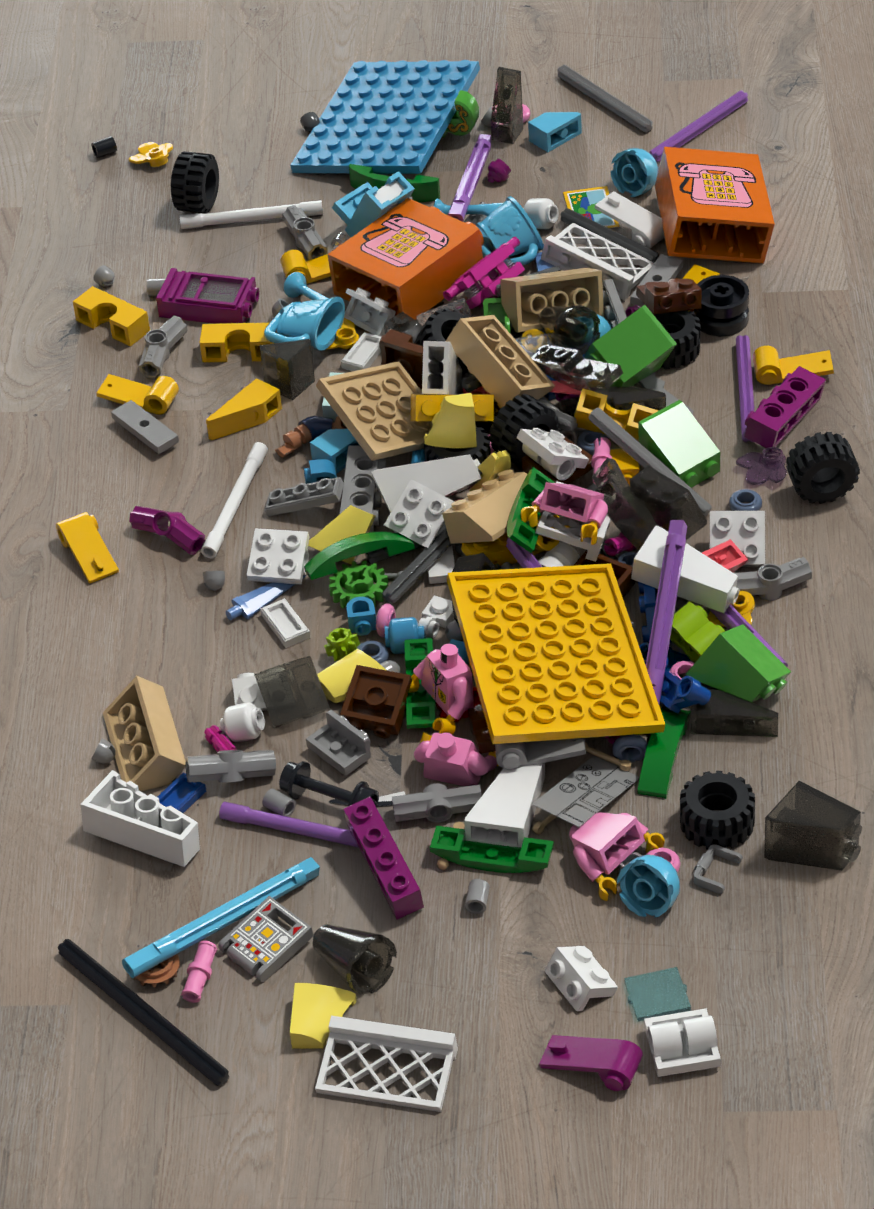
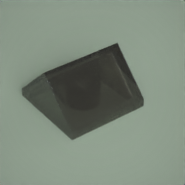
(288, 366)

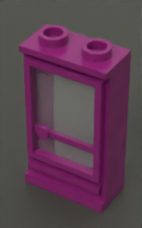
(207, 297)

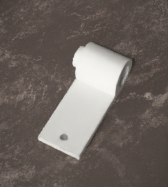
(645, 225)

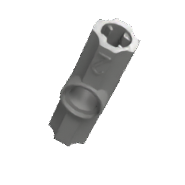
(304, 232)
(230, 766)
(436, 803)

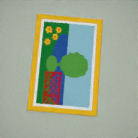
(584, 202)

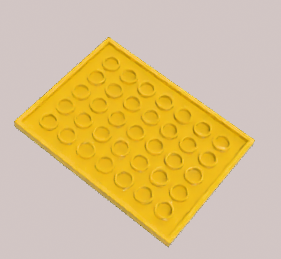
(554, 653)

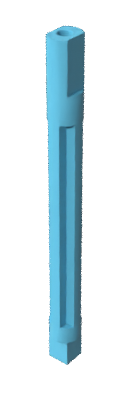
(219, 918)

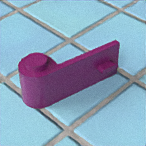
(612, 1058)

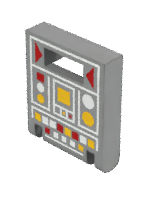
(263, 941)

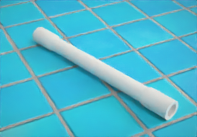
(199, 220)
(216, 536)

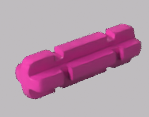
(218, 739)

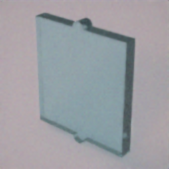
(657, 994)

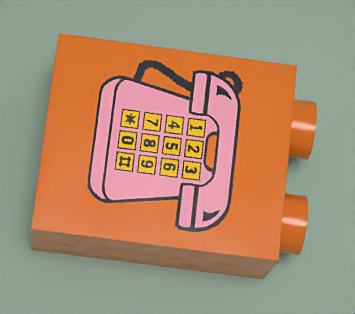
(714, 205)
(406, 257)

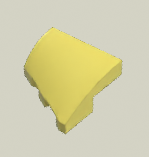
(454, 423)
(492, 466)
(347, 524)
(338, 676)
(312, 1013)

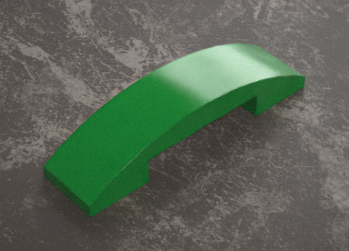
(426, 187)
(517, 529)
(324, 562)
(420, 704)
(662, 753)
(452, 846)

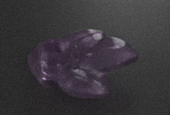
(764, 466)

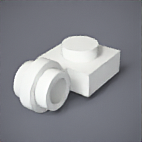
(436, 614)

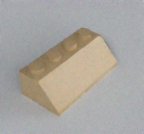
(528, 295)
(497, 359)
(484, 511)
(144, 735)

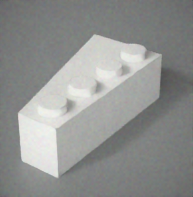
(139, 821)

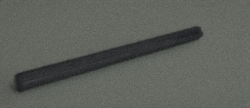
(144, 1012)

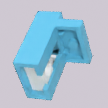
(370, 203)

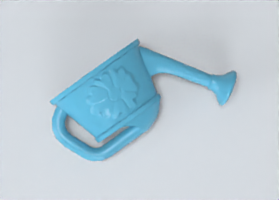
(503, 223)
(306, 320)

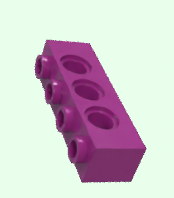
(784, 407)
(383, 858)

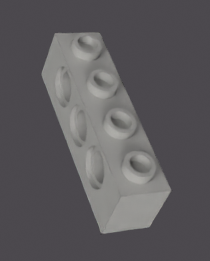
(359, 484)

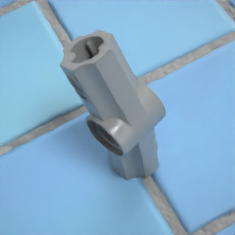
(159, 344)
(772, 579)

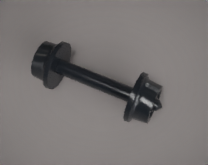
(296, 779)

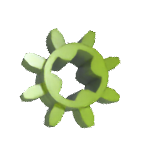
(341, 643)

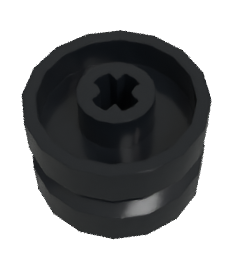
(723, 305)

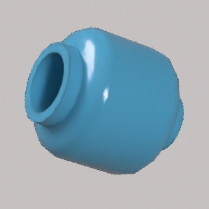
(400, 630)

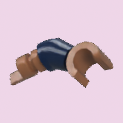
(306, 432)

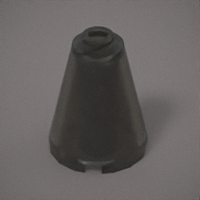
(571, 326)
(356, 956)

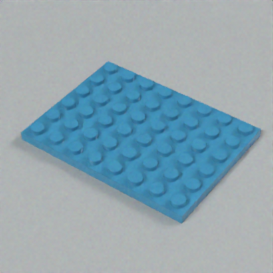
(386, 117)

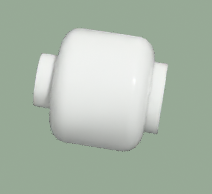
(542, 212)
(242, 722)

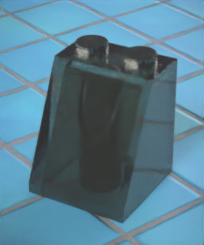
(667, 500)
(812, 830)

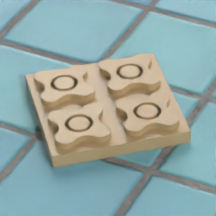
(377, 409)

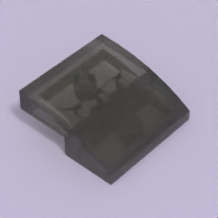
(292, 691)

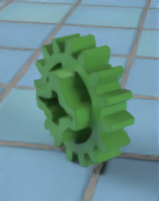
(358, 583)

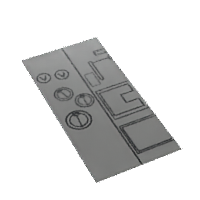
(586, 791)

